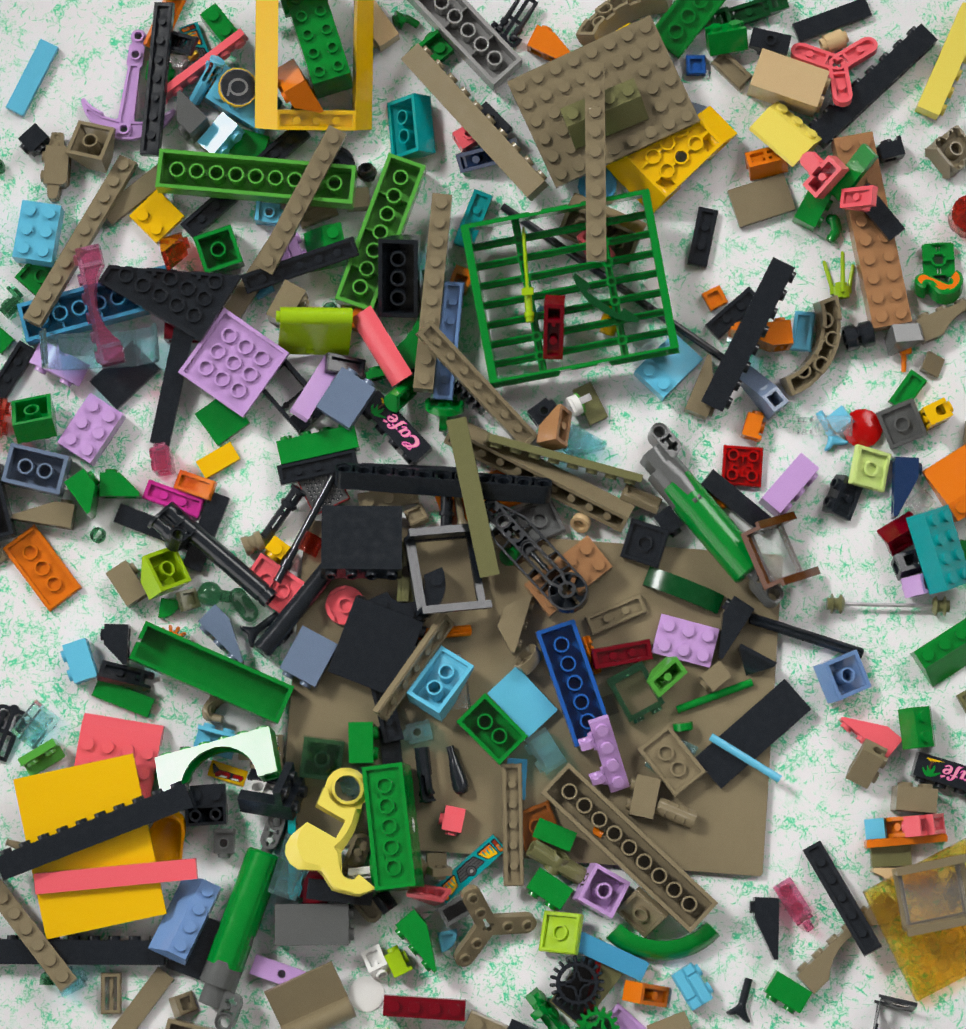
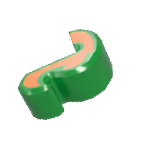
(937, 289)

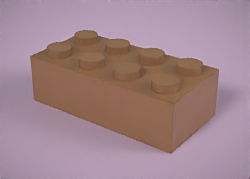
(585, 559)

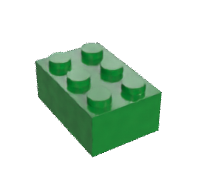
(491, 728)

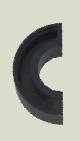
(434, 594)

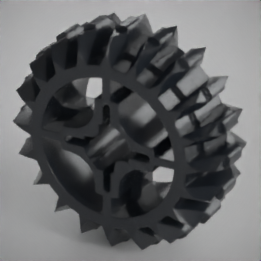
(594, 981)

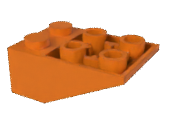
(778, 337)

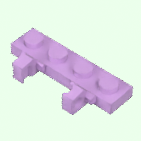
(603, 740)

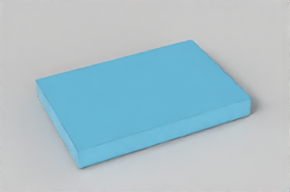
(522, 701)

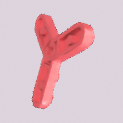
(848, 58)

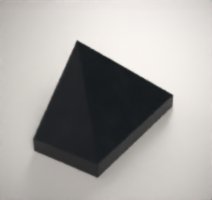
(754, 661)

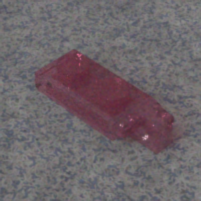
(794, 903)

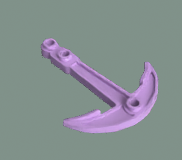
(129, 97)

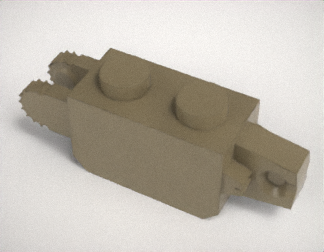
(56, 167)

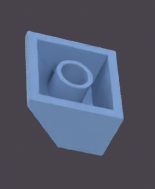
(842, 676)

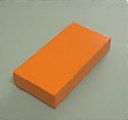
(195, 485)

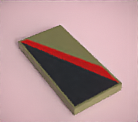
(610, 976)

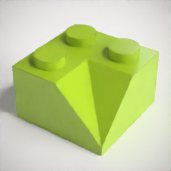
(163, 573)

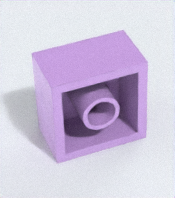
(601, 890)

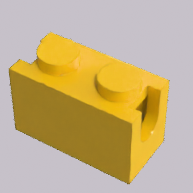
(936, 413)

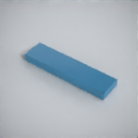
(612, 956)

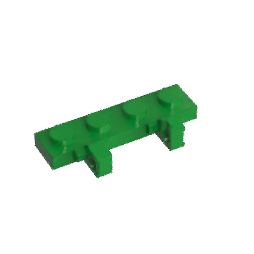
(543, 1010)

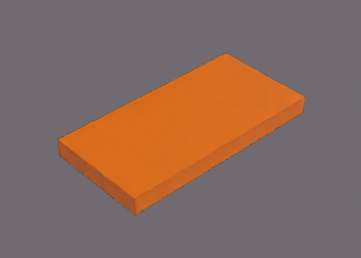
(42, 568)

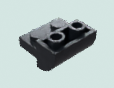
(210, 805)

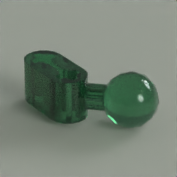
(211, 594)

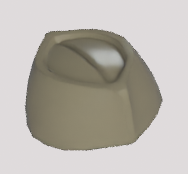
(528, 659)

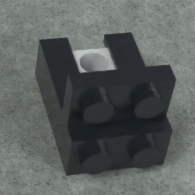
(276, 797)

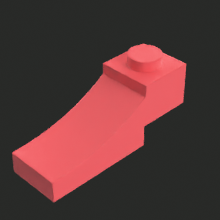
(923, 825)

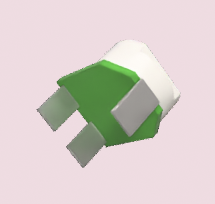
(576, 404)

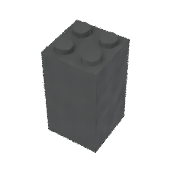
(313, 924)

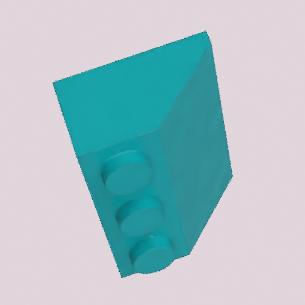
(411, 126)

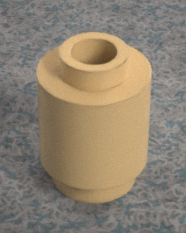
(834, 41)

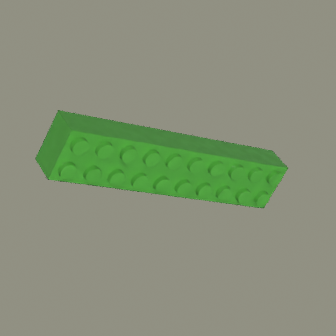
(249, 178)

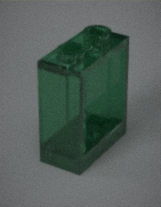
(639, 716)

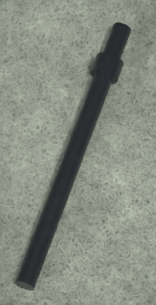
(286, 563)

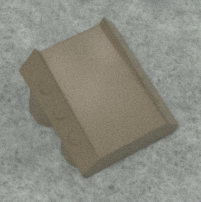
(948, 152)

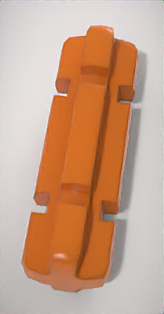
(587, 646)

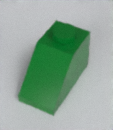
(116, 486)

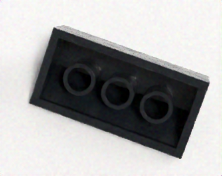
(399, 276)

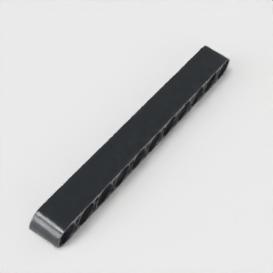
(440, 483)

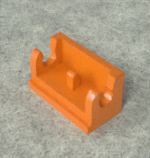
(764, 163)

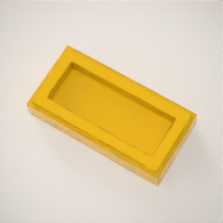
(218, 460)

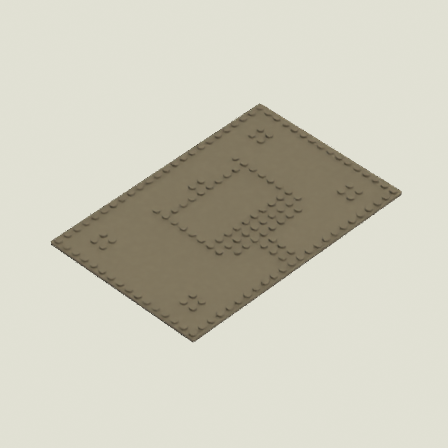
(729, 820)

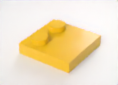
(157, 216)

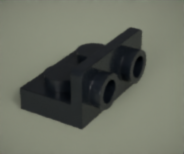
(842, 497)

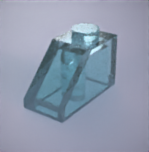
(582, 442)

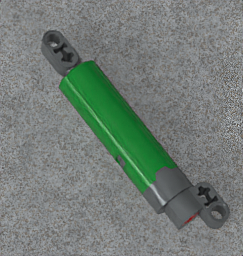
(240, 926)

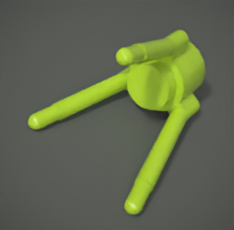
(841, 288)

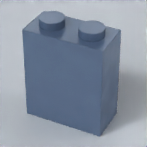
(346, 398)
(308, 657)

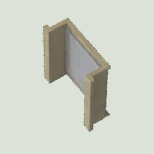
(931, 894)

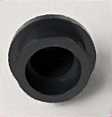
(367, 172)

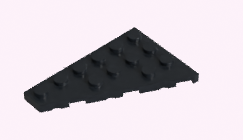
(177, 297)

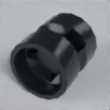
(860, 335)

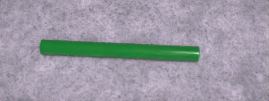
(714, 696)

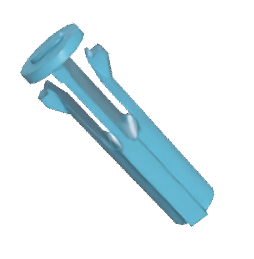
(204, 83)

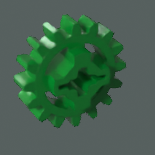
(601, 1014)

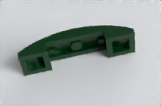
(750, 11)
(624, 316)
(683, 589)

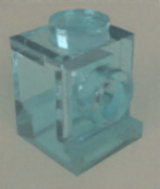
(426, 733)

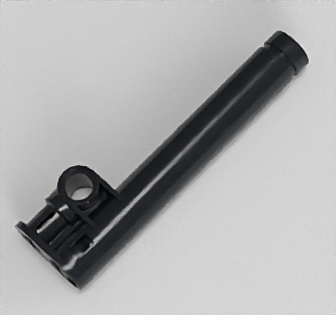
(180, 529)
(284, 623)

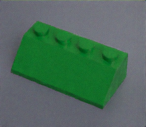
(943, 654)

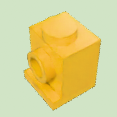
(277, 549)

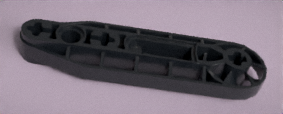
(526, 547)

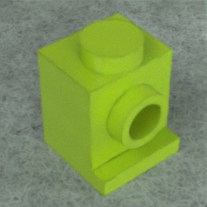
(397, 961)

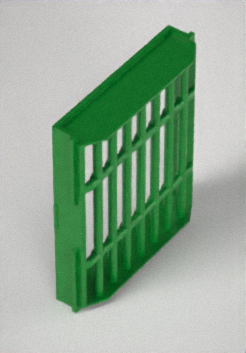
(611, 282)

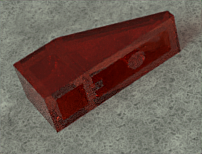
(174, 249)

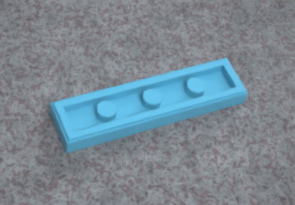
(32, 77)

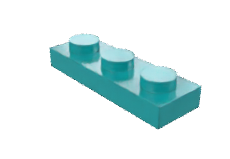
(475, 212)

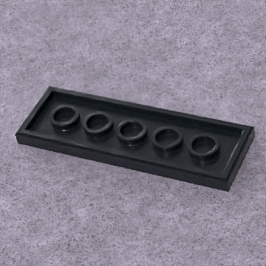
(754, 732)

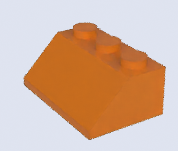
(296, 88)

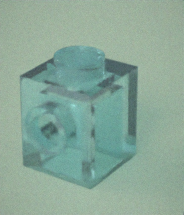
(350, 785)
(79, 984)

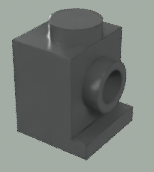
(229, 836)

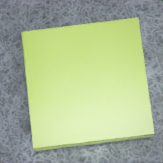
(869, 468)

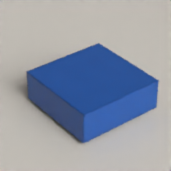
(695, 65)

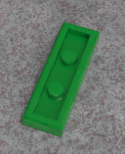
(858, 166)
(124, 698)

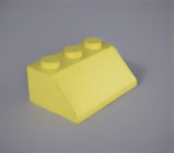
(785, 133)

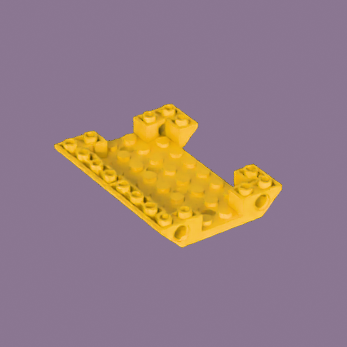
(656, 165)

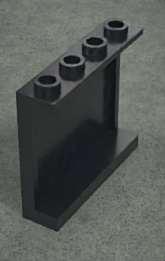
(361, 542)
(375, 644)

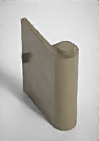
(311, 1000)

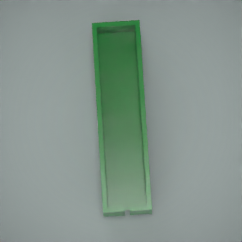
(211, 673)

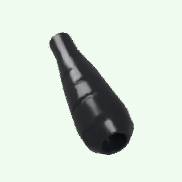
(457, 774)

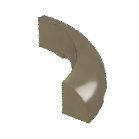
(615, 14)
(823, 349)

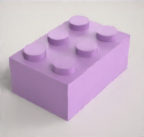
(91, 429)
(789, 486)

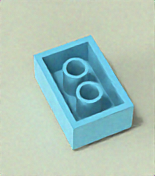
(38, 233)

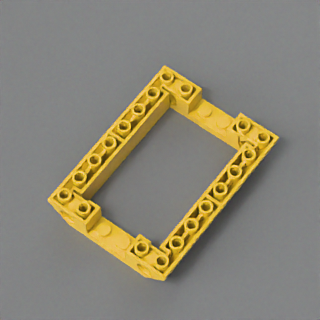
(266, 76)

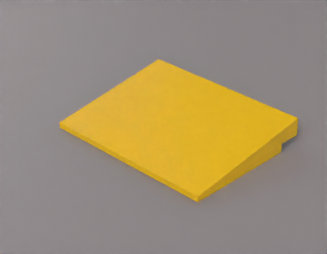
(77, 793)

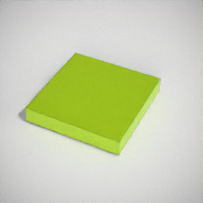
(561, 932)

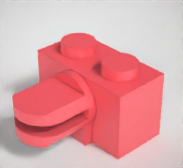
(823, 173)

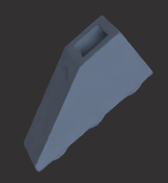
(763, 392)
(221, 628)

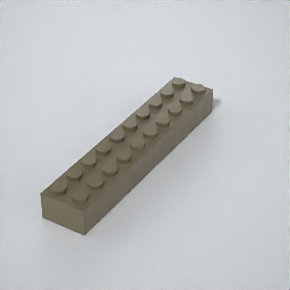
(629, 848)

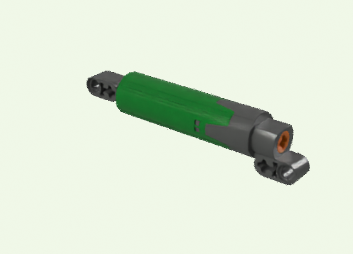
(701, 512)

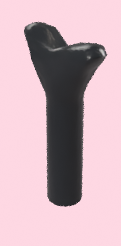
(254, 631)
(740, 1008)

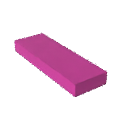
(163, 495)

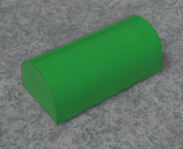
(400, 395)

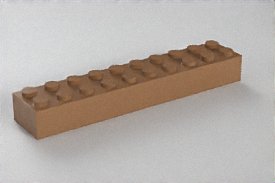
(874, 256)

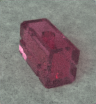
(162, 459)

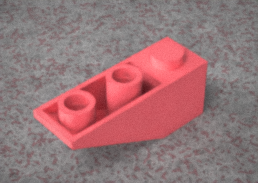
(877, 733)

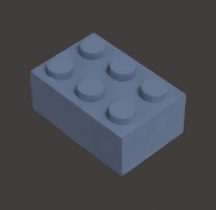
(36, 470)

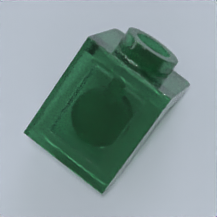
(9, 305)

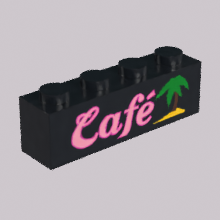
(397, 429)
(940, 772)

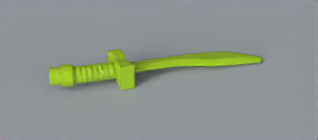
(527, 291)

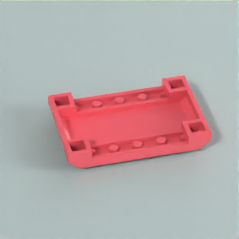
(113, 737)

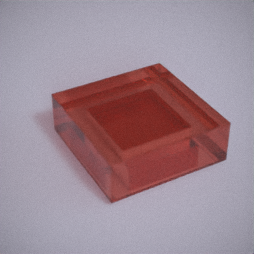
(310, 544)

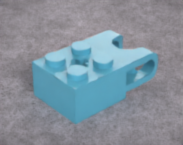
(243, 115)

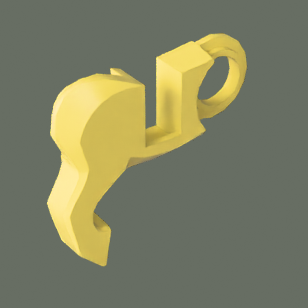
(318, 851)

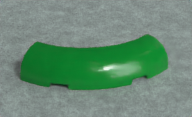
(663, 949)

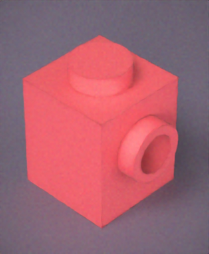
(463, 140)
(452, 820)

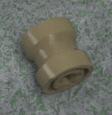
(253, 543)

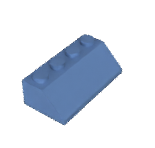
(185, 919)

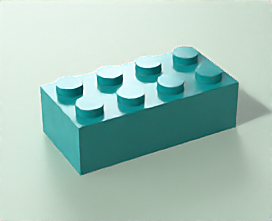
(938, 549)

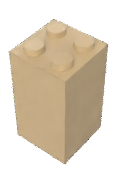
(789, 82)

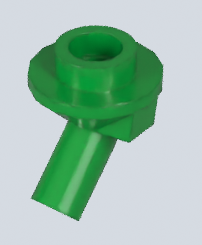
(400, 19)

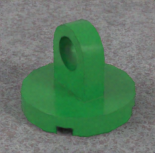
(444, 410)

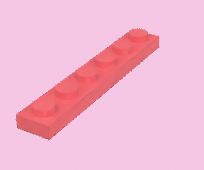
(192, 73)

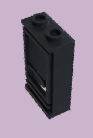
(297, 424)

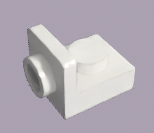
(376, 962)

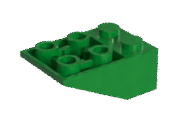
(417, 932)

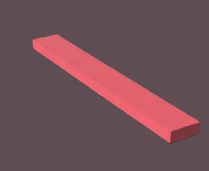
(115, 876)

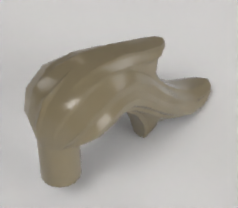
(210, 708)

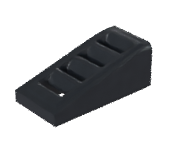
(191, 43)

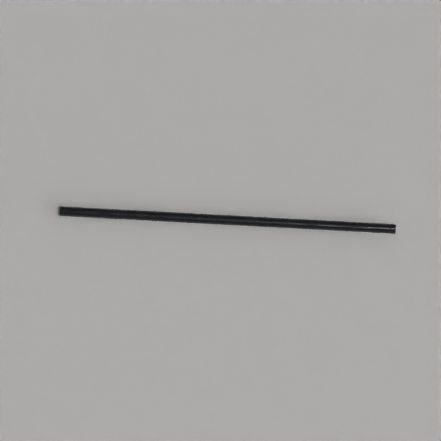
(620, 287)

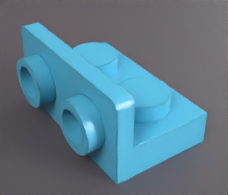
(208, 733)

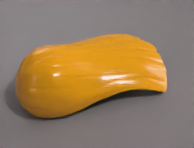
(168, 837)

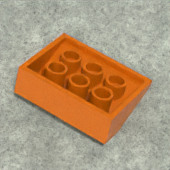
(949, 481)

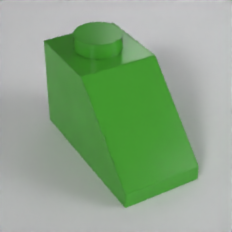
(665, 675)

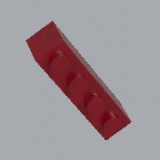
(424, 1007)

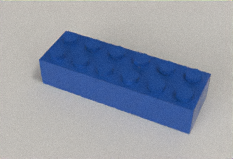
(571, 677)

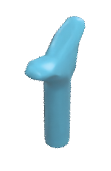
(832, 440)

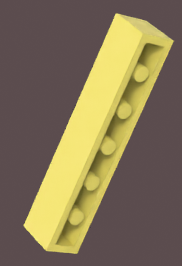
(945, 69)

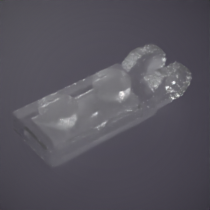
(827, 425)

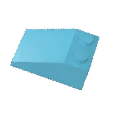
(665, 373)
(440, 683)

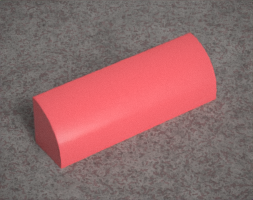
(381, 346)

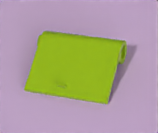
(315, 330)

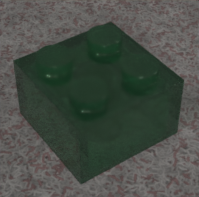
(320, 757)

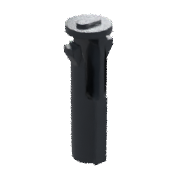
(424, 774)

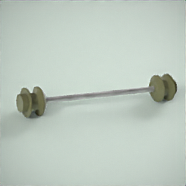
(936, 605)

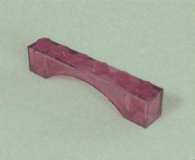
(91, 266)

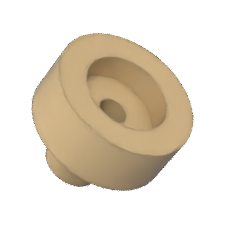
(580, 522)

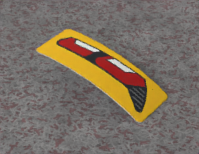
(227, 773)

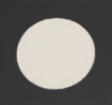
(366, 994)

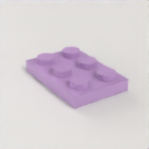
(686, 640)

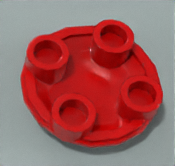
(865, 428)

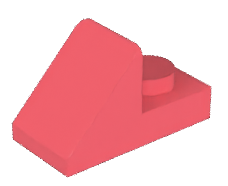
(859, 198)

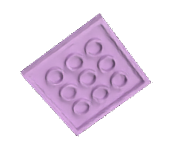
(233, 363)

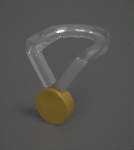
(184, 64)

